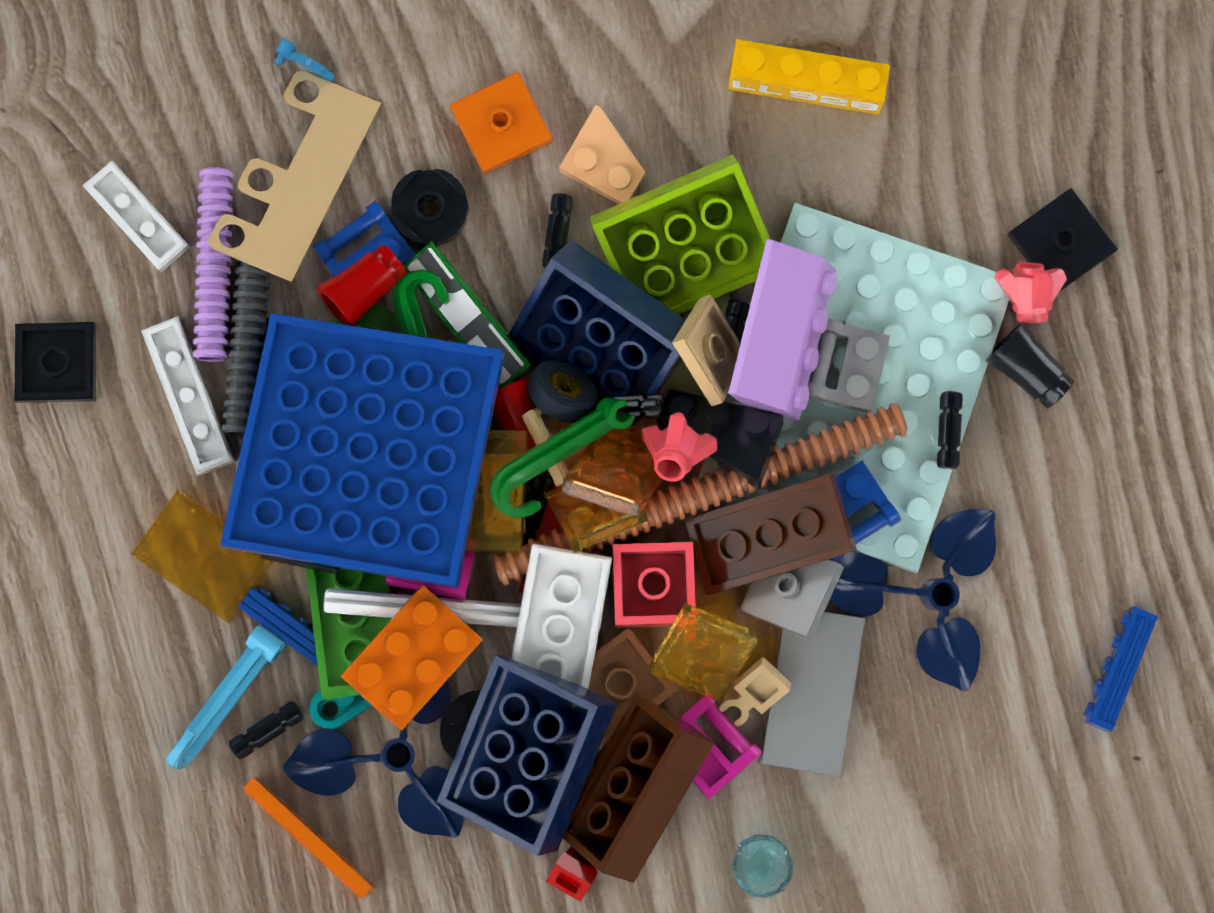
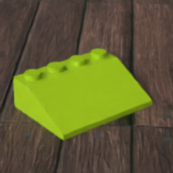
(687, 236)

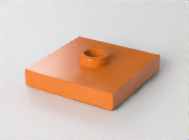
(501, 123)

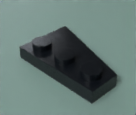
(742, 433)

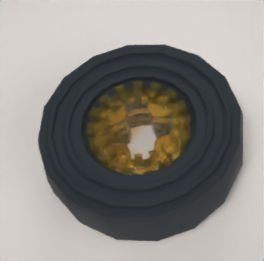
(562, 391)

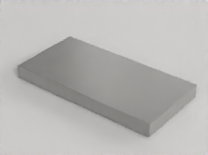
(812, 720)

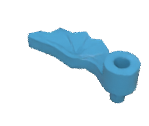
(287, 51)

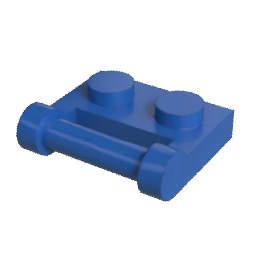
(389, 237)
(858, 490)

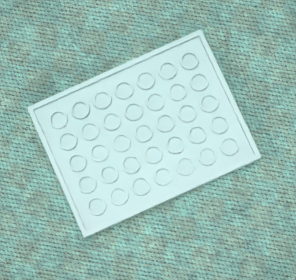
(940, 330)

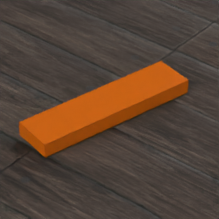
(309, 838)

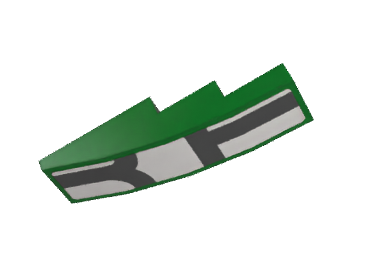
(466, 313)

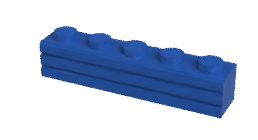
(280, 622)
(1120, 668)

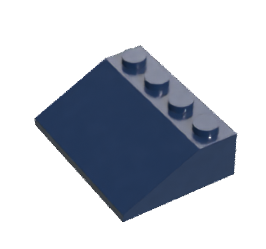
(600, 325)
(526, 754)

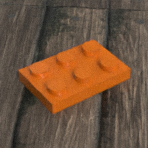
(411, 658)

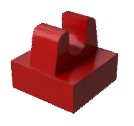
(572, 875)

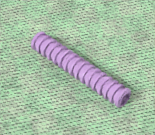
(213, 266)

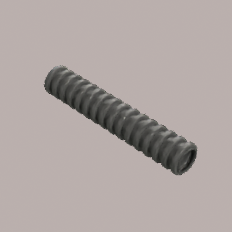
(245, 345)

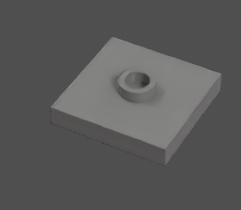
(794, 598)

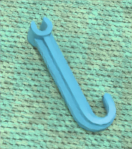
(262, 648)

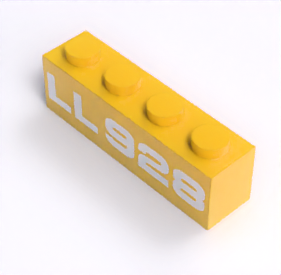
(808, 77)

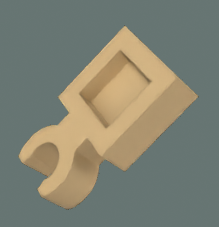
(757, 688)

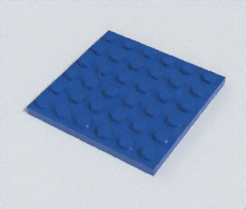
(363, 450)

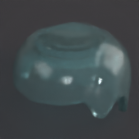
(763, 866)

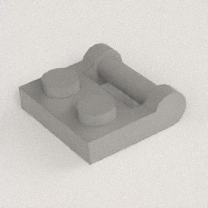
(859, 368)

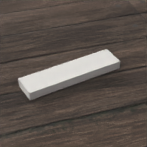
(188, 396)

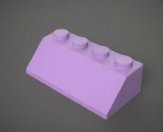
(783, 330)

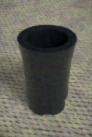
(1030, 366)

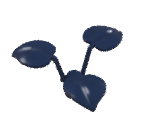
(953, 649)
(325, 767)

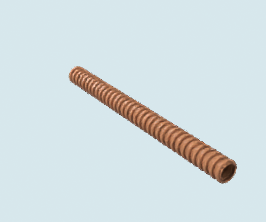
(725, 484)

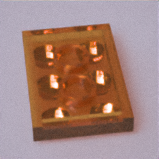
(615, 472)

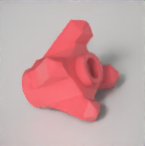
(1031, 289)
(677, 447)

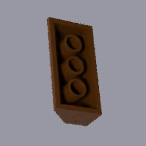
(635, 788)

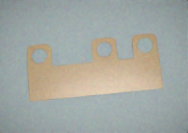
(308, 186)

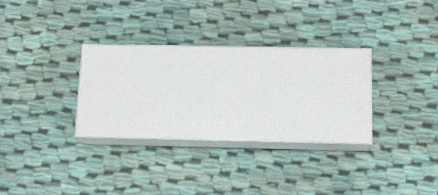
(136, 216)

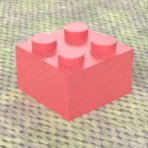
(652, 583)

